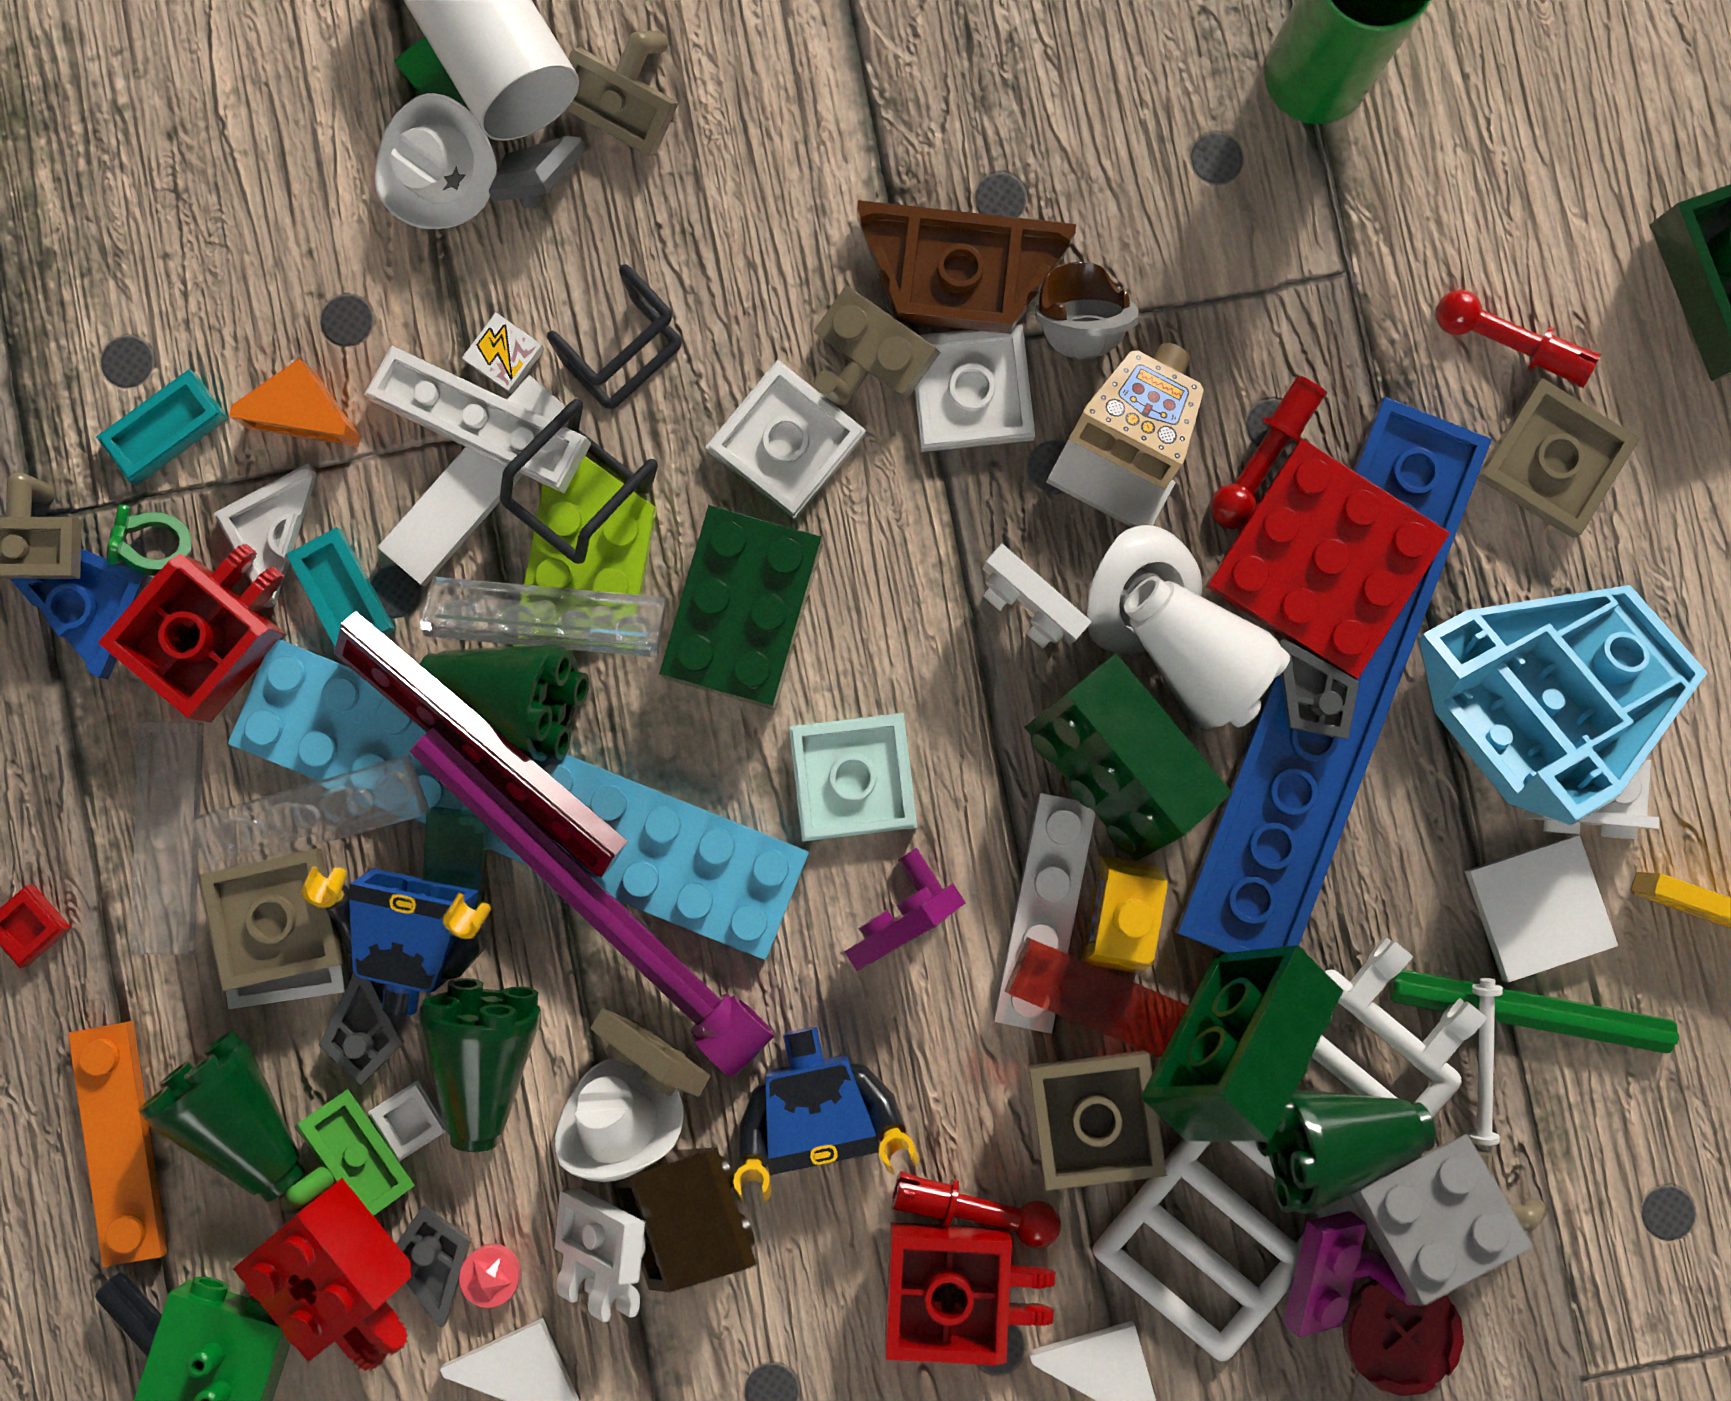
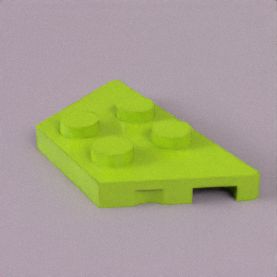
(615, 552)

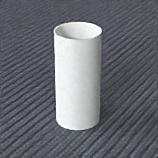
(500, 62)

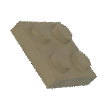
(1558, 458)
(265, 925)

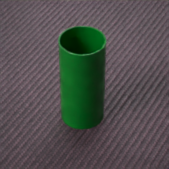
(1334, 54)

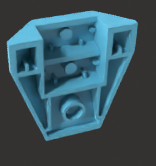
(1559, 694)

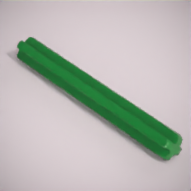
(1541, 1012)

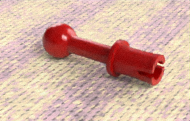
(1462, 312)
(1236, 502)
(1034, 1223)

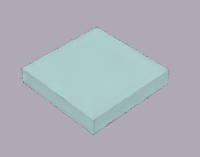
(853, 777)

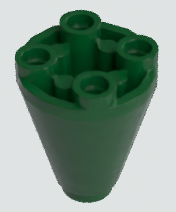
(518, 691)
(478, 1056)
(228, 1118)
(1341, 1144)

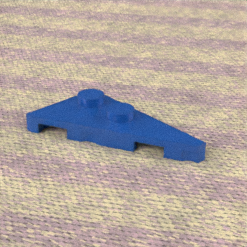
(86, 606)

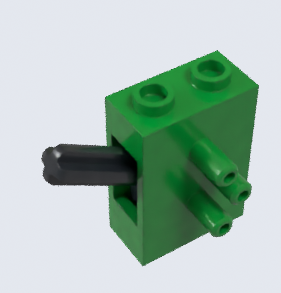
(202, 1343)

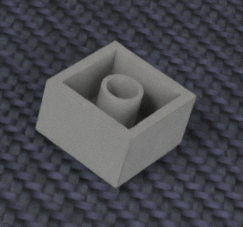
(1441, 1221)

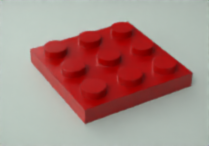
(1327, 559)

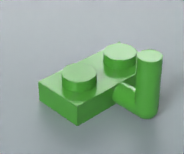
(350, 1150)

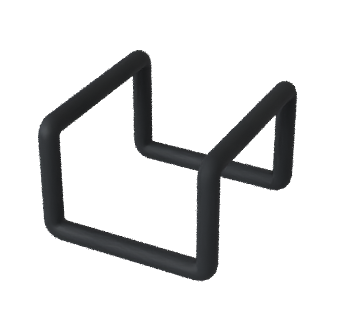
(651, 306)
(641, 480)

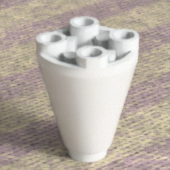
(1205, 653)

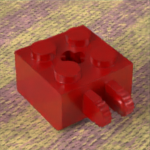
(233, 638)
(330, 1279)
(977, 1320)

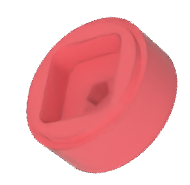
(490, 1275)

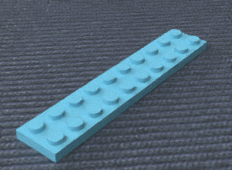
(677, 855)

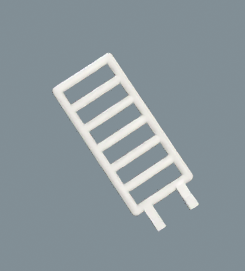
(1429, 1057)

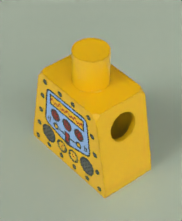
(1124, 915)

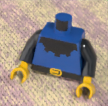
(402, 930)
(816, 1116)

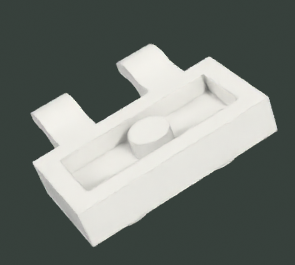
(1014, 580)
(602, 1247)

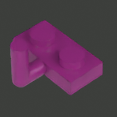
(918, 914)
(1326, 1270)

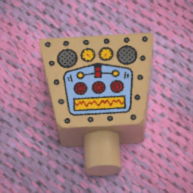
(1144, 415)

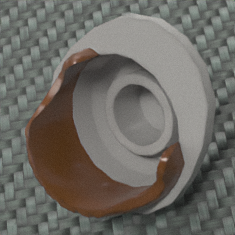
(1083, 310)

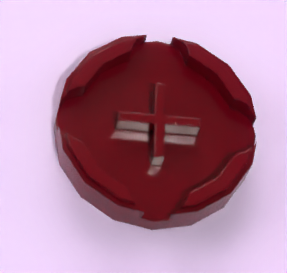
(1401, 1344)

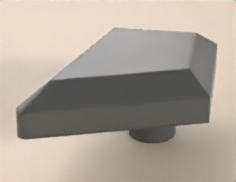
(535, 170)
(1317, 694)
(360, 1031)
(436, 1257)

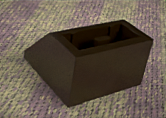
(688, 1218)

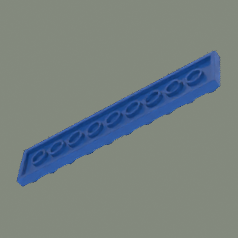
(1298, 784)

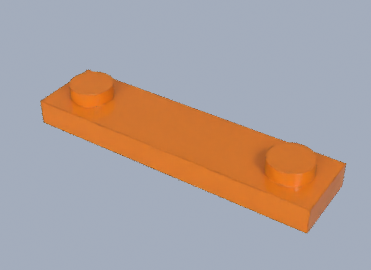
(118, 1144)

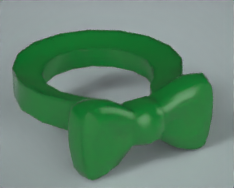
(119, 551)

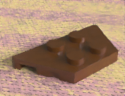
(960, 264)

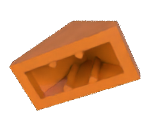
(296, 406)

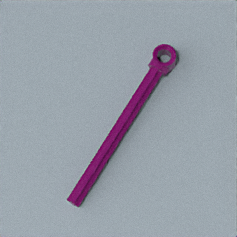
(723, 1026)

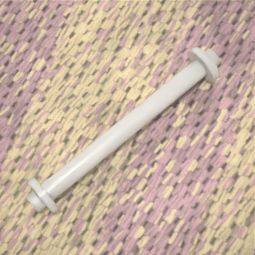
(1484, 1136)

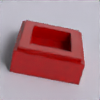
(29, 926)

